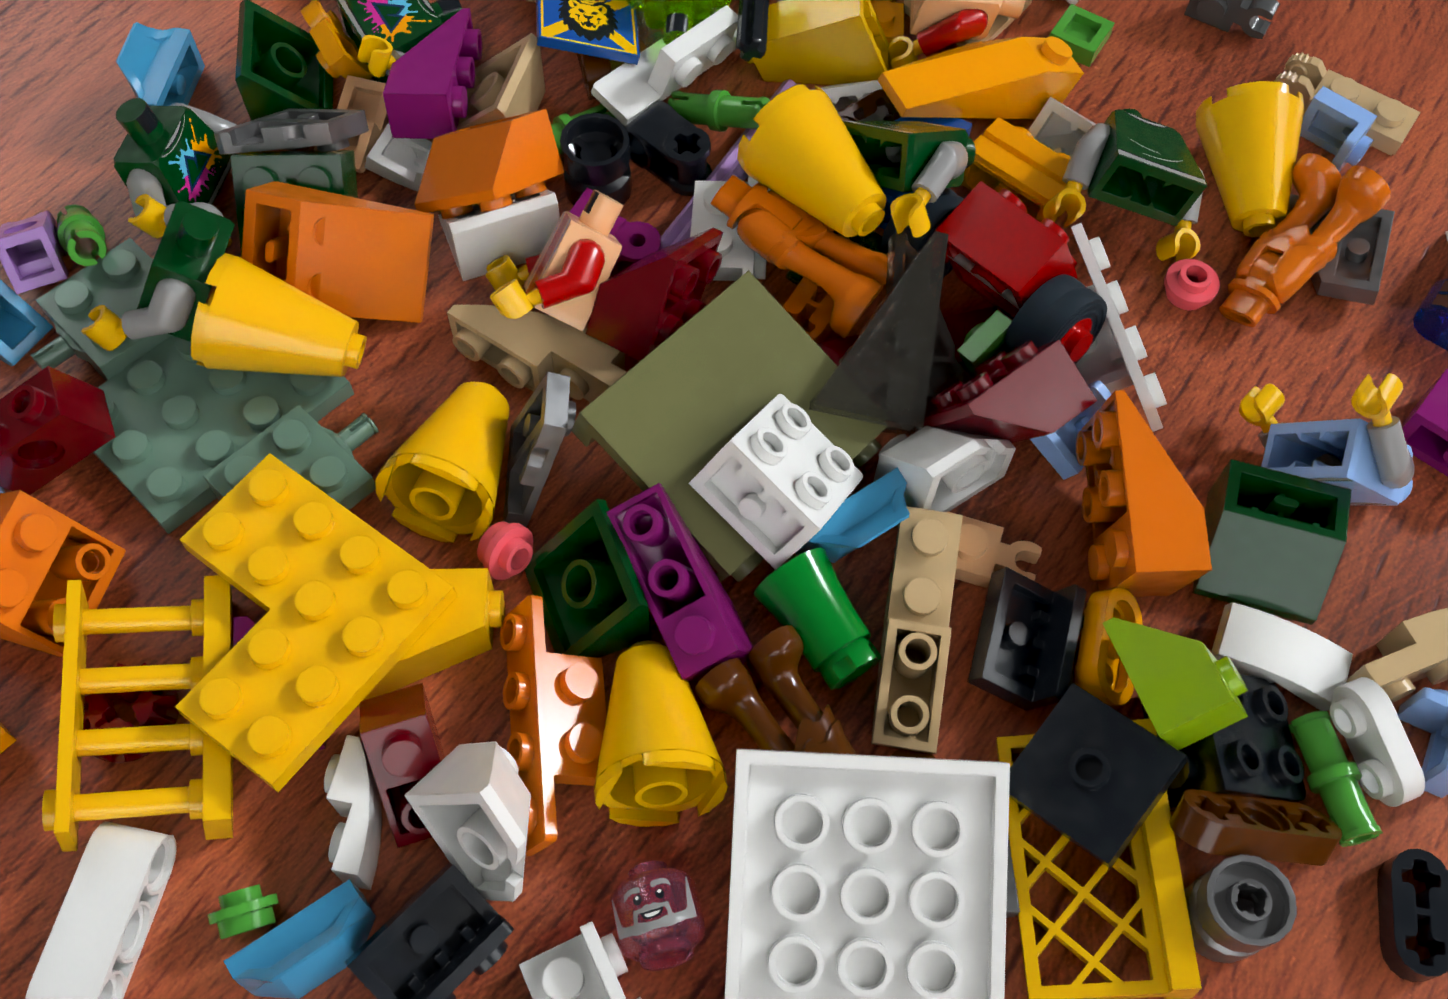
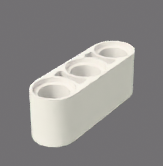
(105, 915)

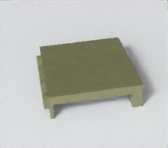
(700, 391)

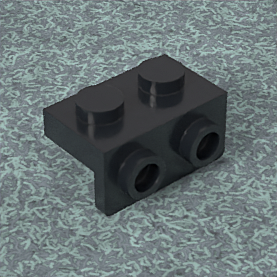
(1027, 640)
(432, 942)

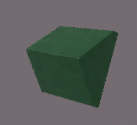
(278, 65)
(589, 588)

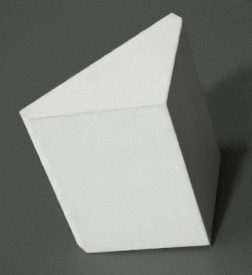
(513, 231)

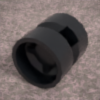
(596, 157)

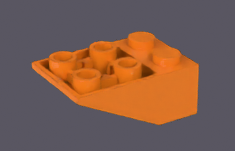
(341, 249)
(1140, 507)

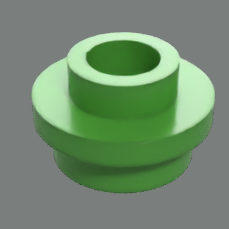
(243, 911)

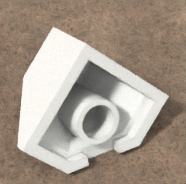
(944, 465)
(478, 816)

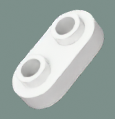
(1377, 742)

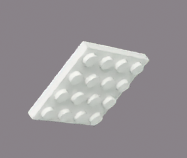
(867, 877)

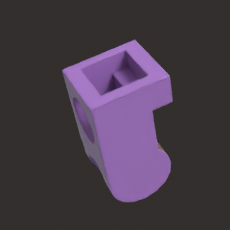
(32, 252)

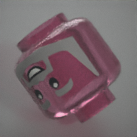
(657, 916)

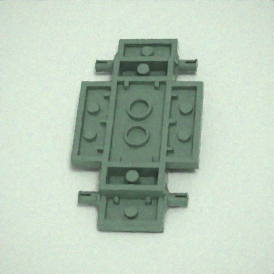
(191, 428)

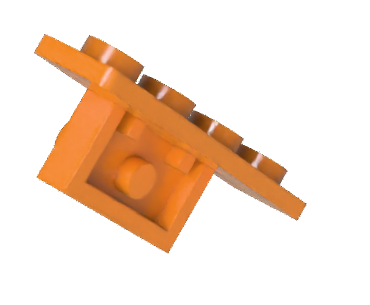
(554, 716)

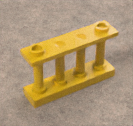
(205, 797)

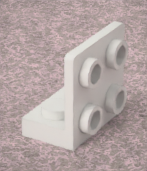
(778, 480)

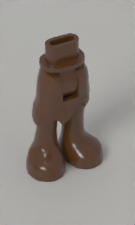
(774, 664)

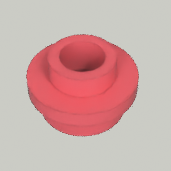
(1191, 284)
(505, 549)

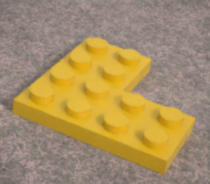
(335, 621)

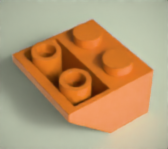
(489, 164)
(36, 559)

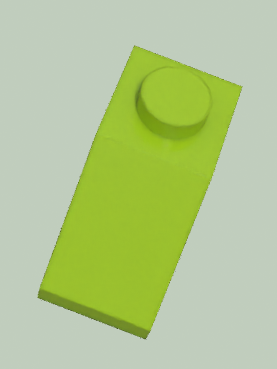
(1178, 682)

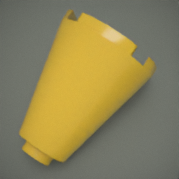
(1253, 151)
(813, 161)
(270, 326)
(450, 466)
(655, 744)

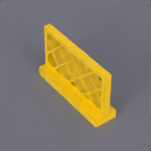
(1160, 902)

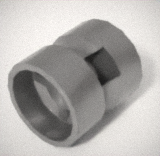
(1239, 908)

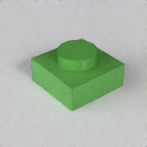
(1083, 33)
(984, 341)

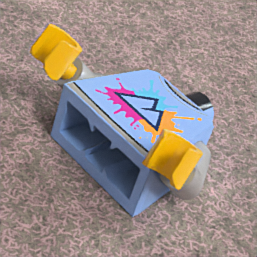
(1344, 452)

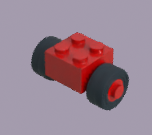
(1014, 266)

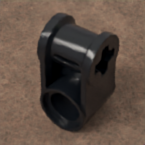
(670, 148)

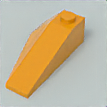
(985, 80)

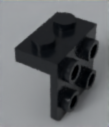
(1247, 757)

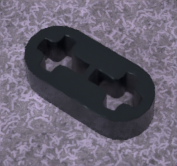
(1412, 914)

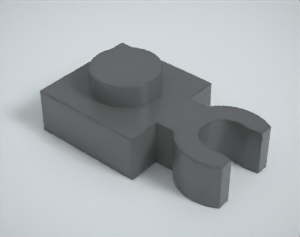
(1242, 12)

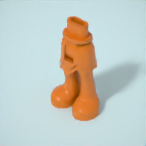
(794, 240)
(1291, 255)

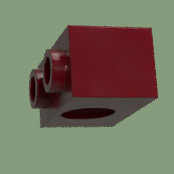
(49, 428)

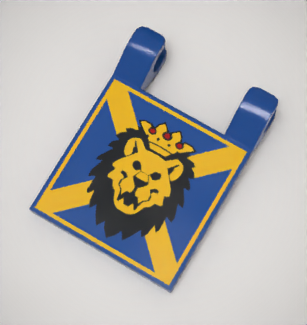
(589, 28)

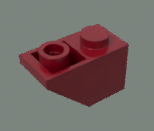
(401, 751)

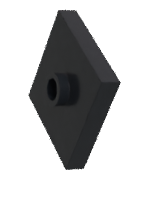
(1093, 774)

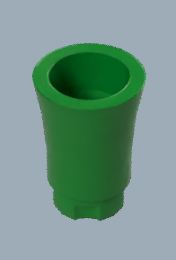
(815, 604)

